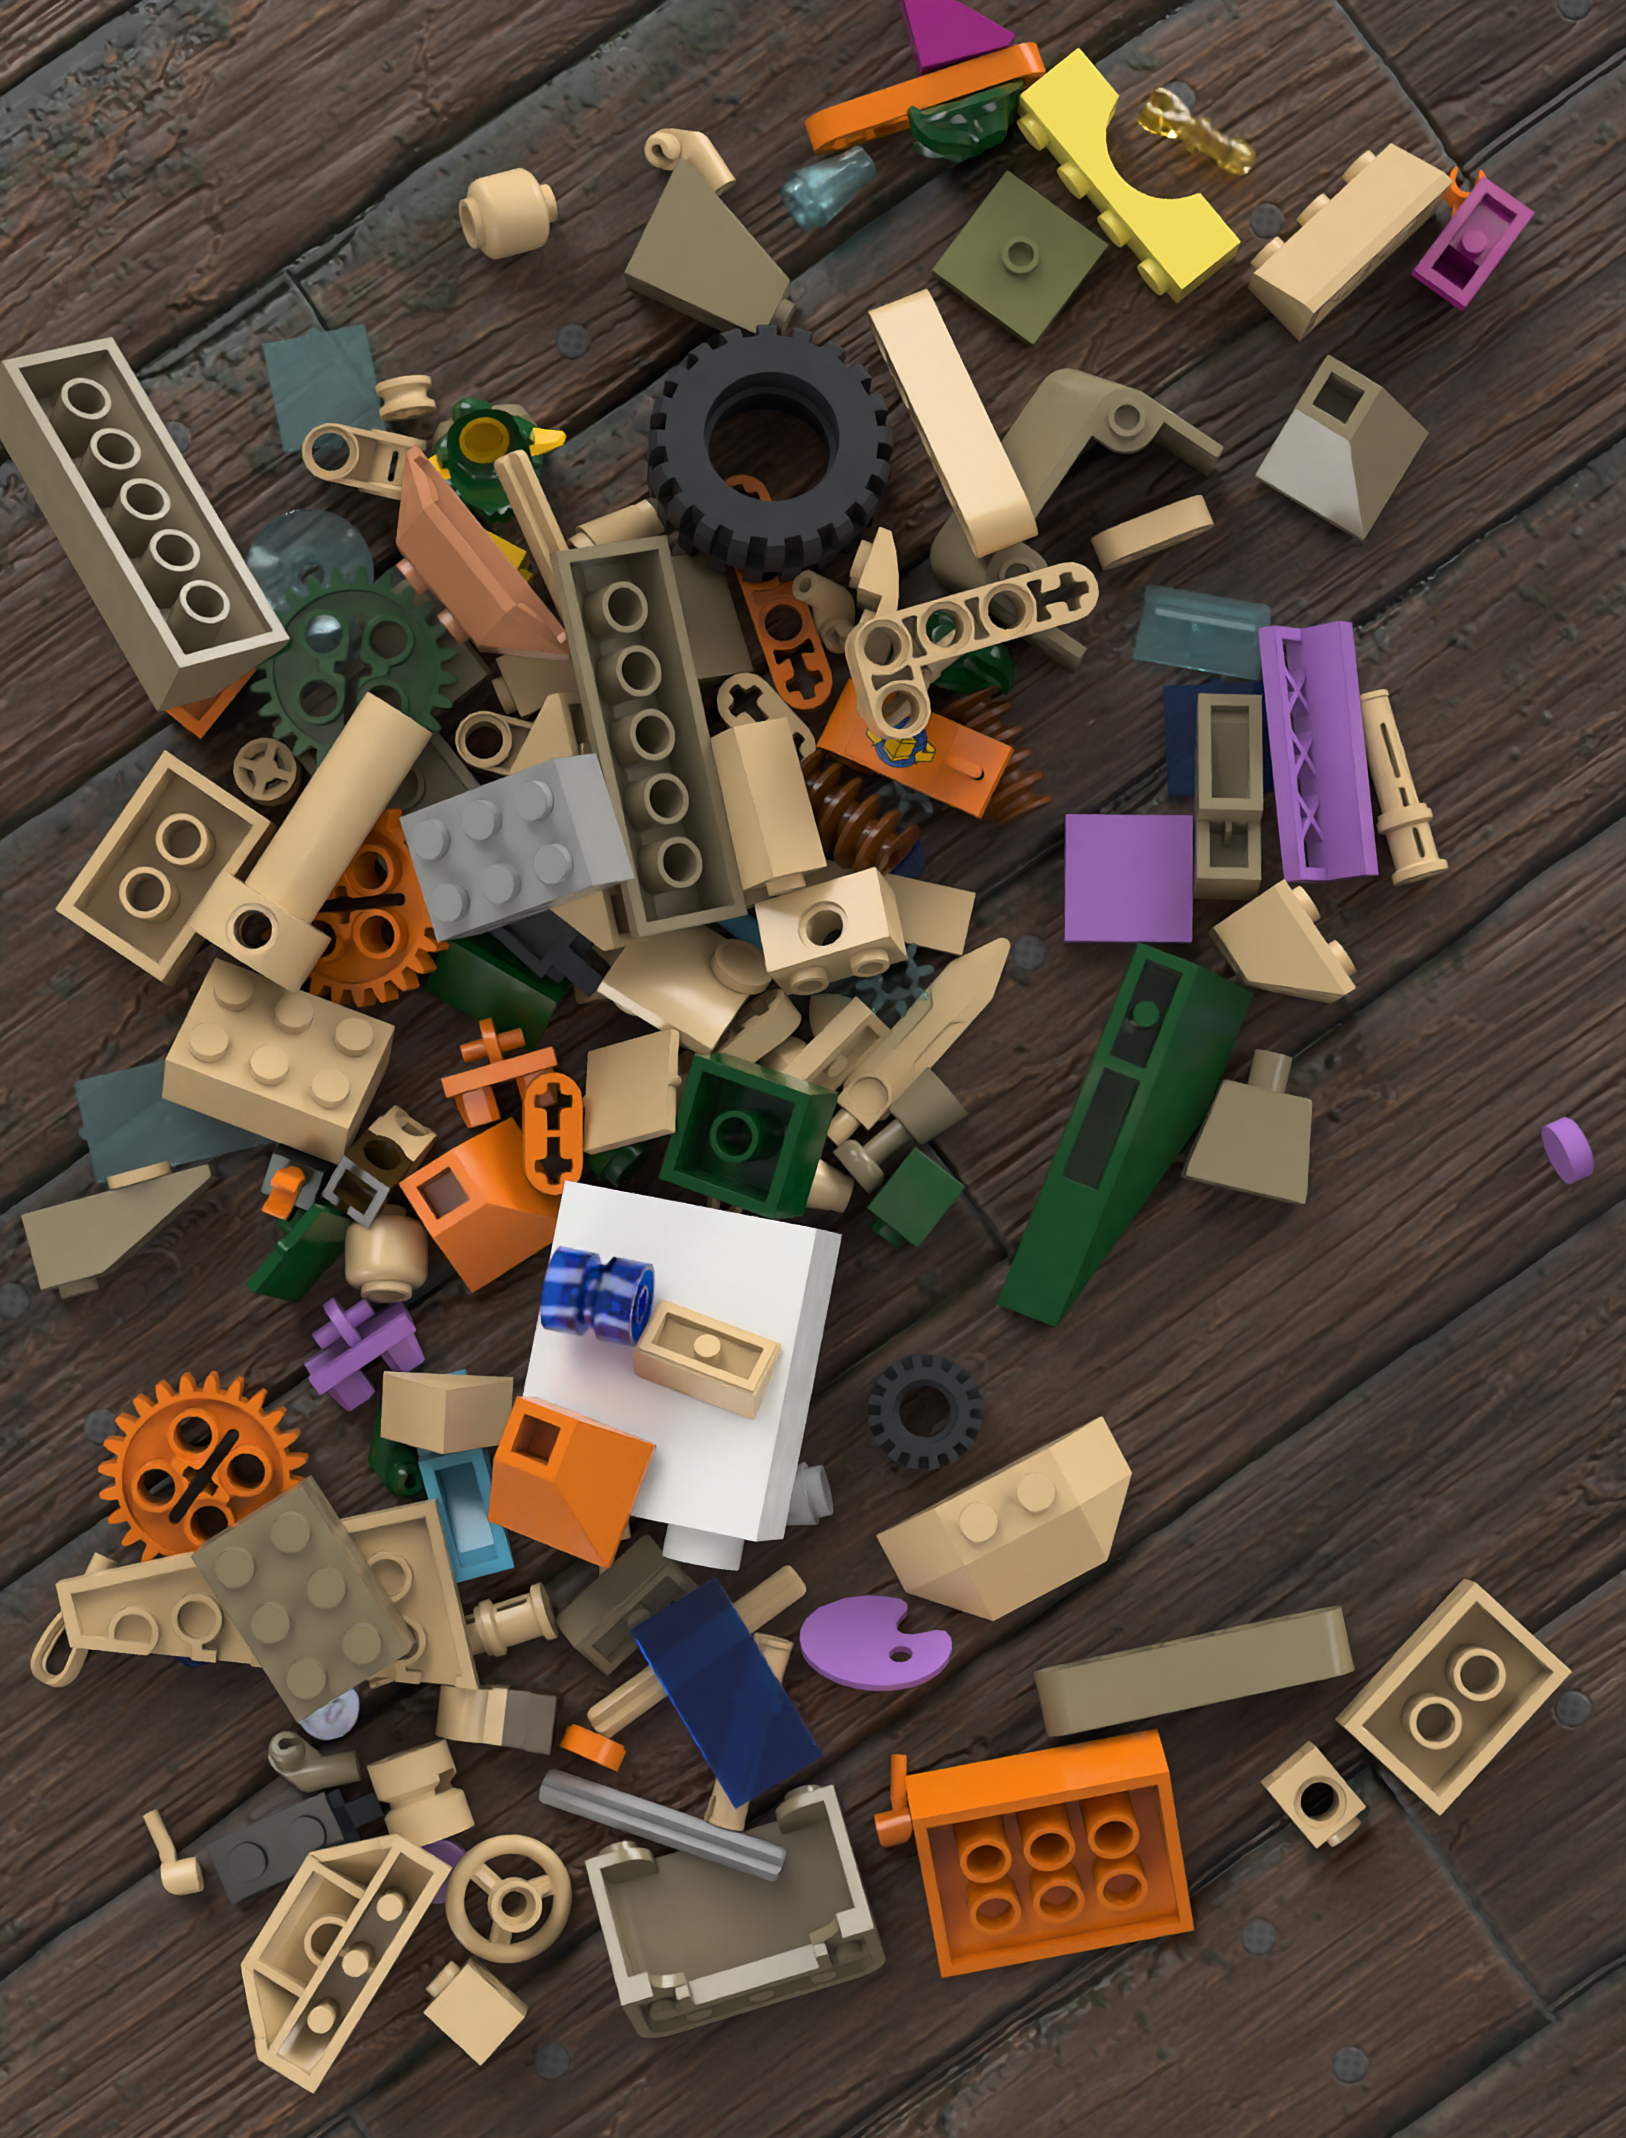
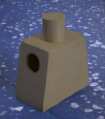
(1255, 1135)

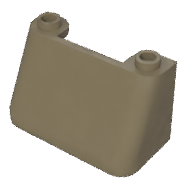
(716, 1942)

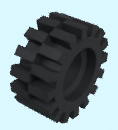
(964, 1418)

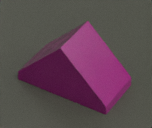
(949, 34)

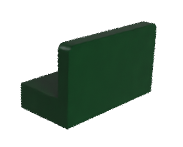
(491, 981)

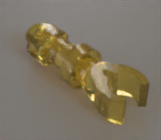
(1169, 117)

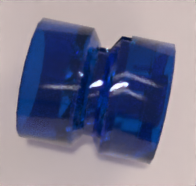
(589, 1294)

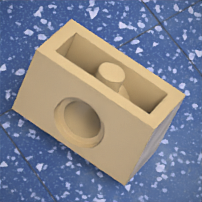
(799, 921)

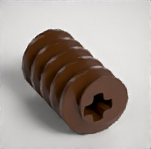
(1013, 793)
(851, 826)

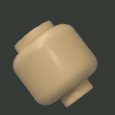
(507, 213)
(387, 1257)

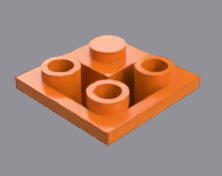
(483, 1205)
(566, 1479)

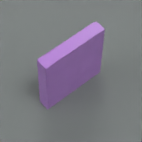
(1128, 879)

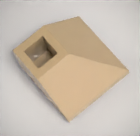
(1280, 950)

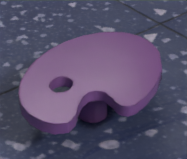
(858, 1634)

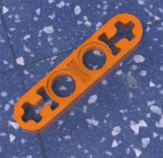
(886, 109)
(766, 597)

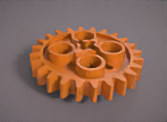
(362, 962)
(157, 1443)

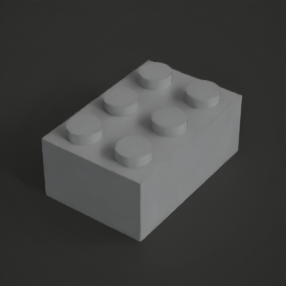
(516, 847)

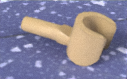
(177, 1876)

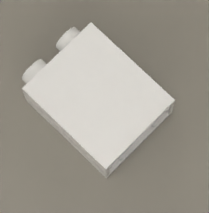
(712, 1469)

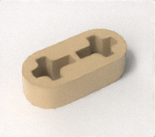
(1152, 532)
(769, 704)

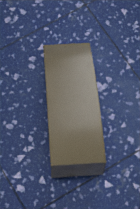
(1228, 797)

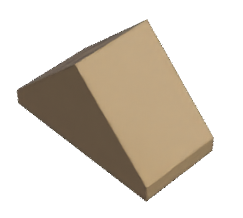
(445, 1410)

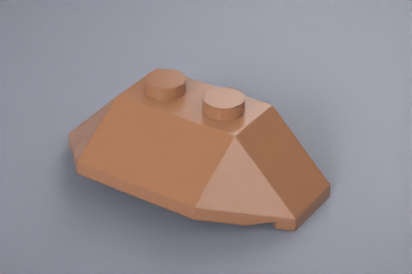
(468, 571)

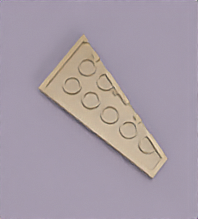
(173, 1611)

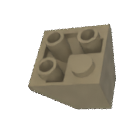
(1343, 449)

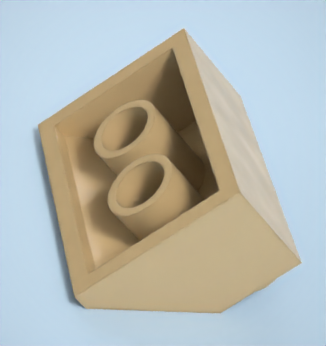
(1346, 237)

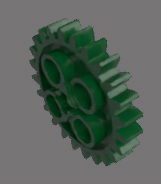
(296, 667)

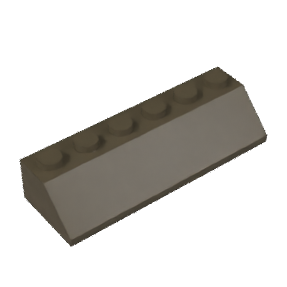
(134, 522)
(649, 732)

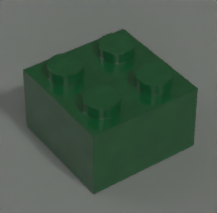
(748, 1135)

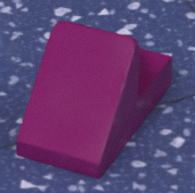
(1472, 243)

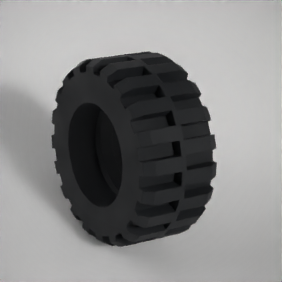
(783, 377)

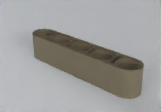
(1194, 1671)

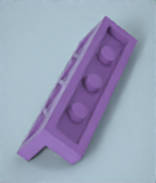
(1323, 753)

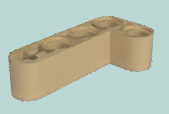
(972, 632)

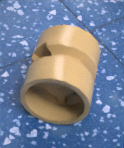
(421, 1793)

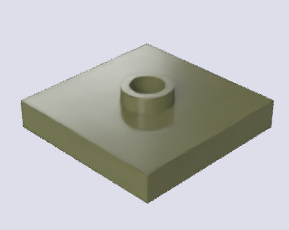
(1019, 259)

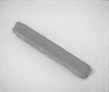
(662, 1825)

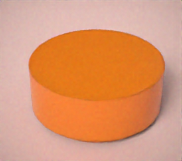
(593, 1747)

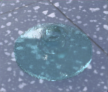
(302, 541)

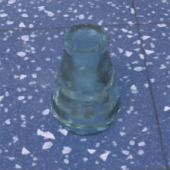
(825, 187)

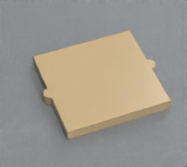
(631, 1091)

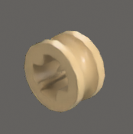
(405, 398)

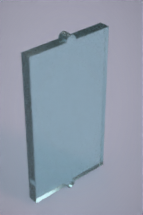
(136, 1127)

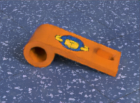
(934, 762)

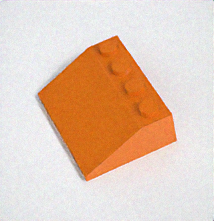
(1050, 1852)

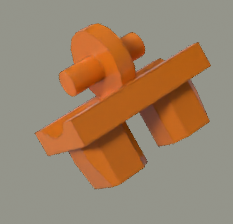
(474, 1088)

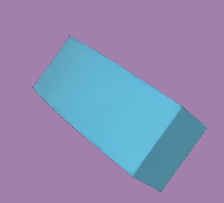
(463, 1494)

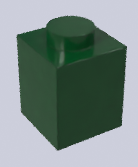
(913, 1200)

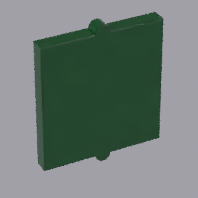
(302, 1255)

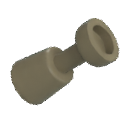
(920, 1114)

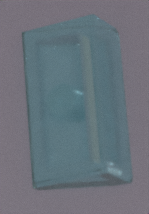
(1201, 632)

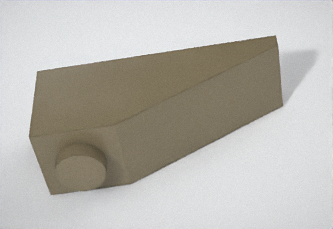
(102, 1231)

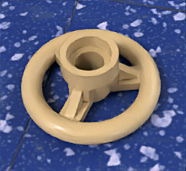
(521, 1918)

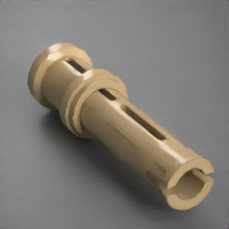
(1403, 817)
(505, 1624)

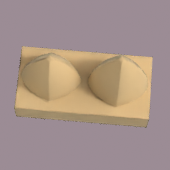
(844, 1038)

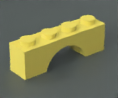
(1174, 238)

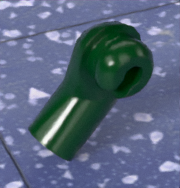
(394, 1463)

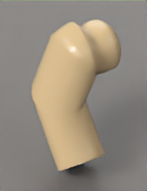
(693, 147)

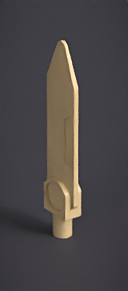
(919, 1039)

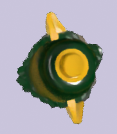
(472, 442)

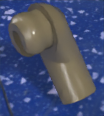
(307, 1767)

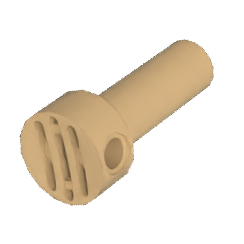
(313, 846)

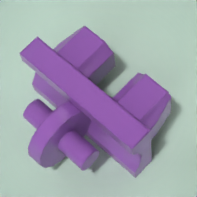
(356, 1339)

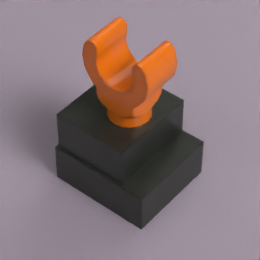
(294, 1180)

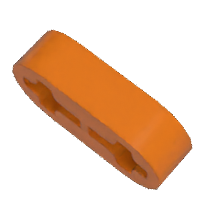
(568, 1131)

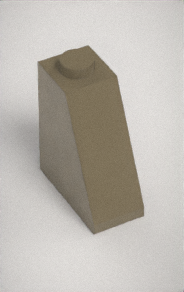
(707, 262)

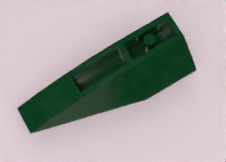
(1127, 1124)

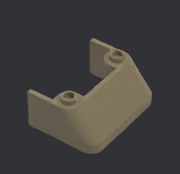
(1041, 450)

